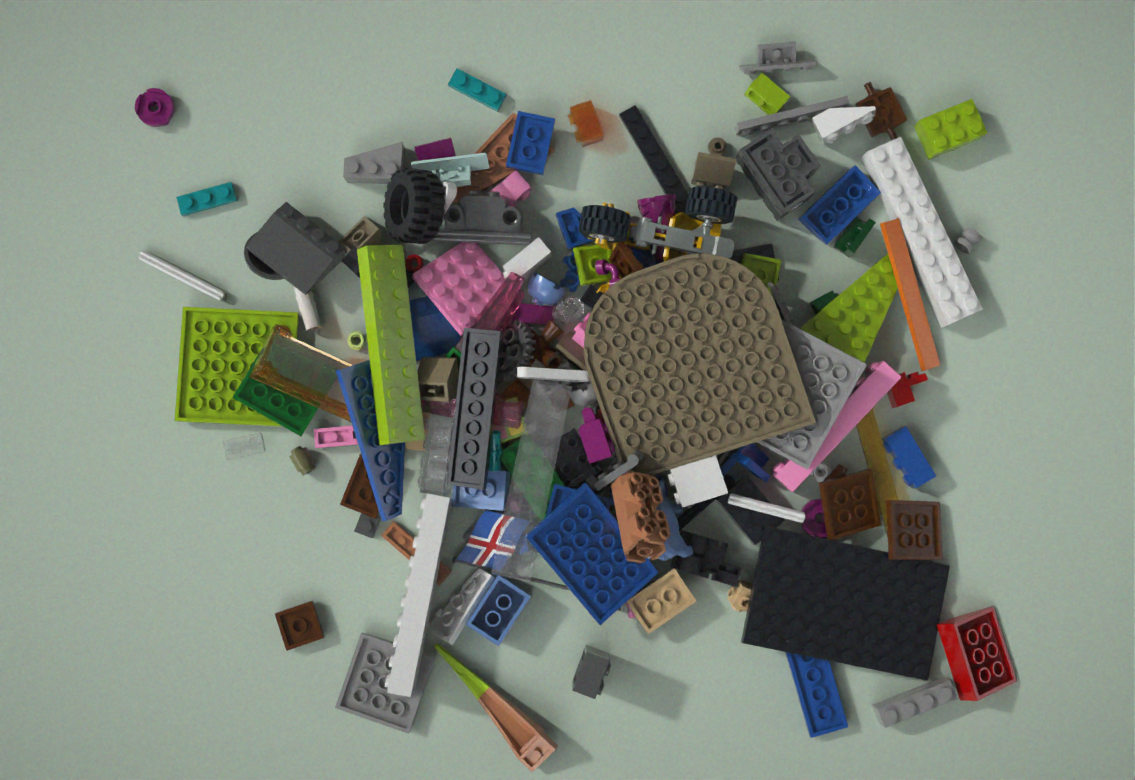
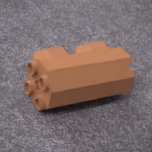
(640, 523)

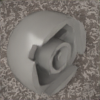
(584, 394)

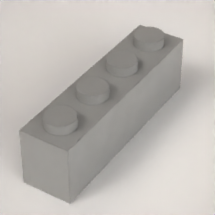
(914, 702)

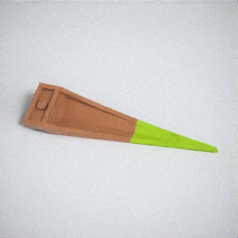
(519, 730)

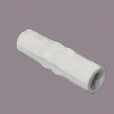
(308, 310)

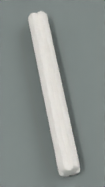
(182, 275)

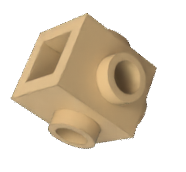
(740, 595)

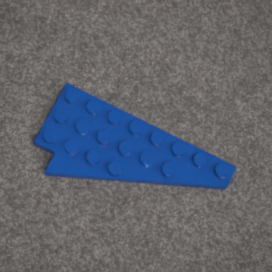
(382, 462)

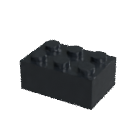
(747, 520)

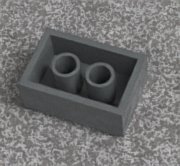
(590, 672)

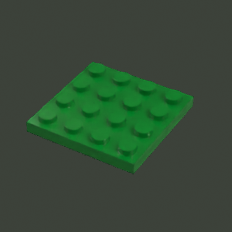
(274, 404)

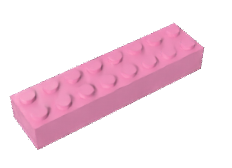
(863, 398)

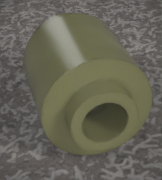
(302, 460)

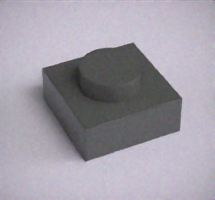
(367, 525)

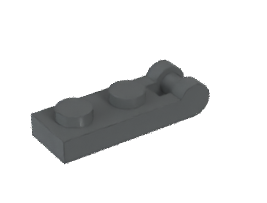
(619, 469)

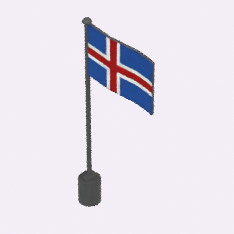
(483, 544)

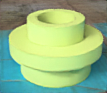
(357, 334)

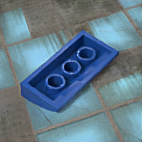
(839, 205)

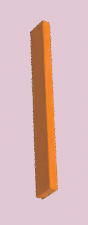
(910, 294)

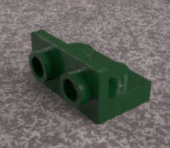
(854, 236)

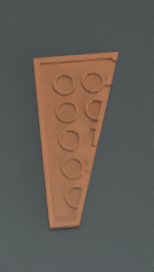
(497, 151)

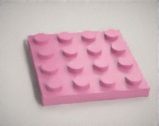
(460, 283)

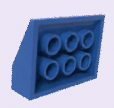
(431, 330)

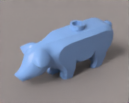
(674, 544)

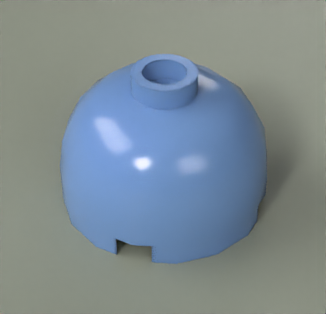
(544, 290)

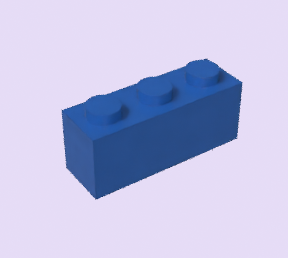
(908, 457)

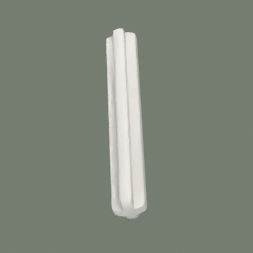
(767, 508)

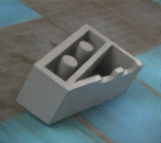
(375, 165)

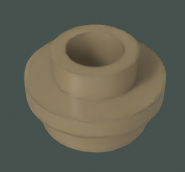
(712, 150)

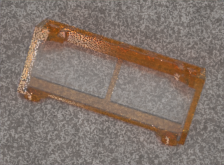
(301, 372)

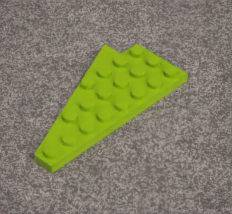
(857, 312)

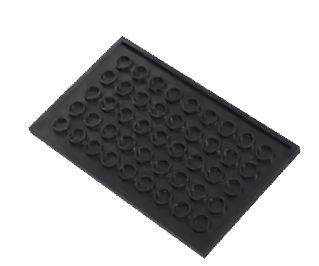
(845, 603)

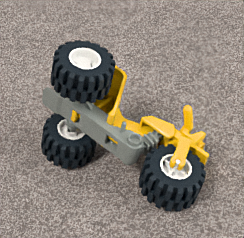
(688, 232)

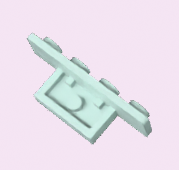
(454, 169)

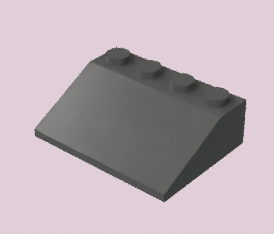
(296, 248)

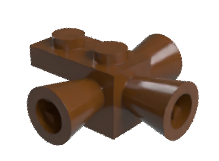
(544, 351)

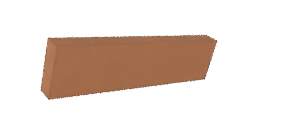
(403, 543)

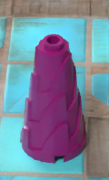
(654, 208)

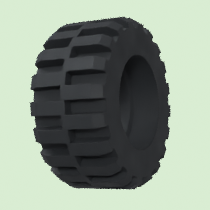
(414, 206)

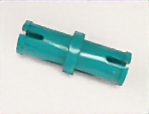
(495, 452)

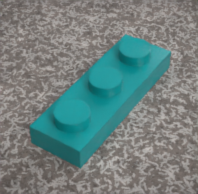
(477, 90)
(206, 199)

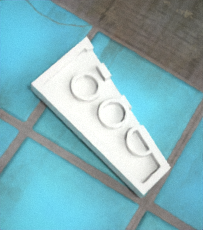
(453, 618)

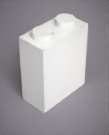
(528, 260)
(697, 481)

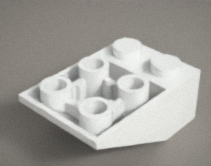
(841, 120)

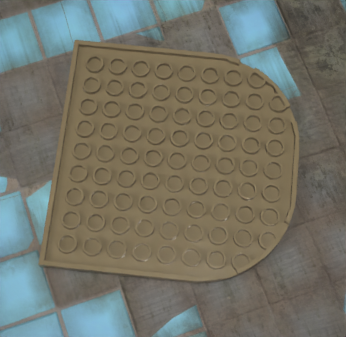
(692, 363)

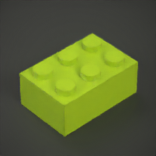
(950, 129)

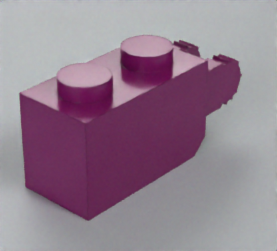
(595, 437)

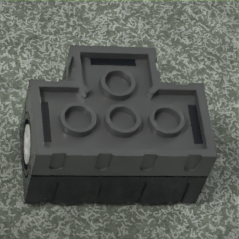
(779, 171)

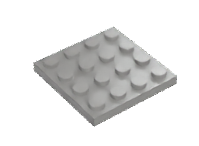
(365, 688)

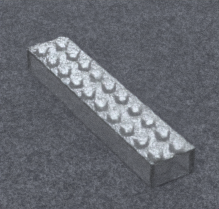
(531, 478)

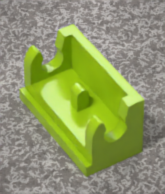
(766, 95)

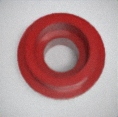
(410, 259)

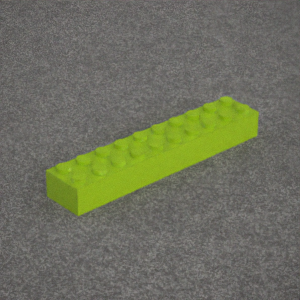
(390, 344)

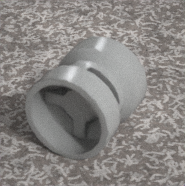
(968, 240)

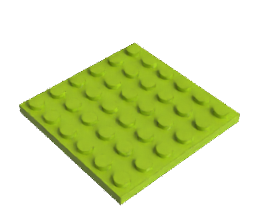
(215, 358)

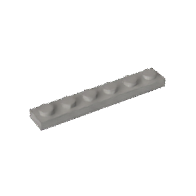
(784, 118)

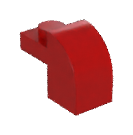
(901, 392)

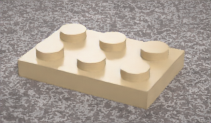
(661, 601)

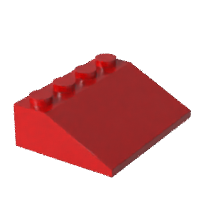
(976, 654)

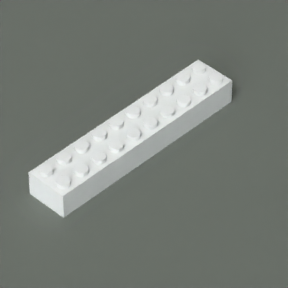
(924, 234)
(419, 595)

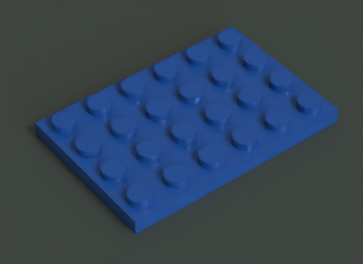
(587, 554)

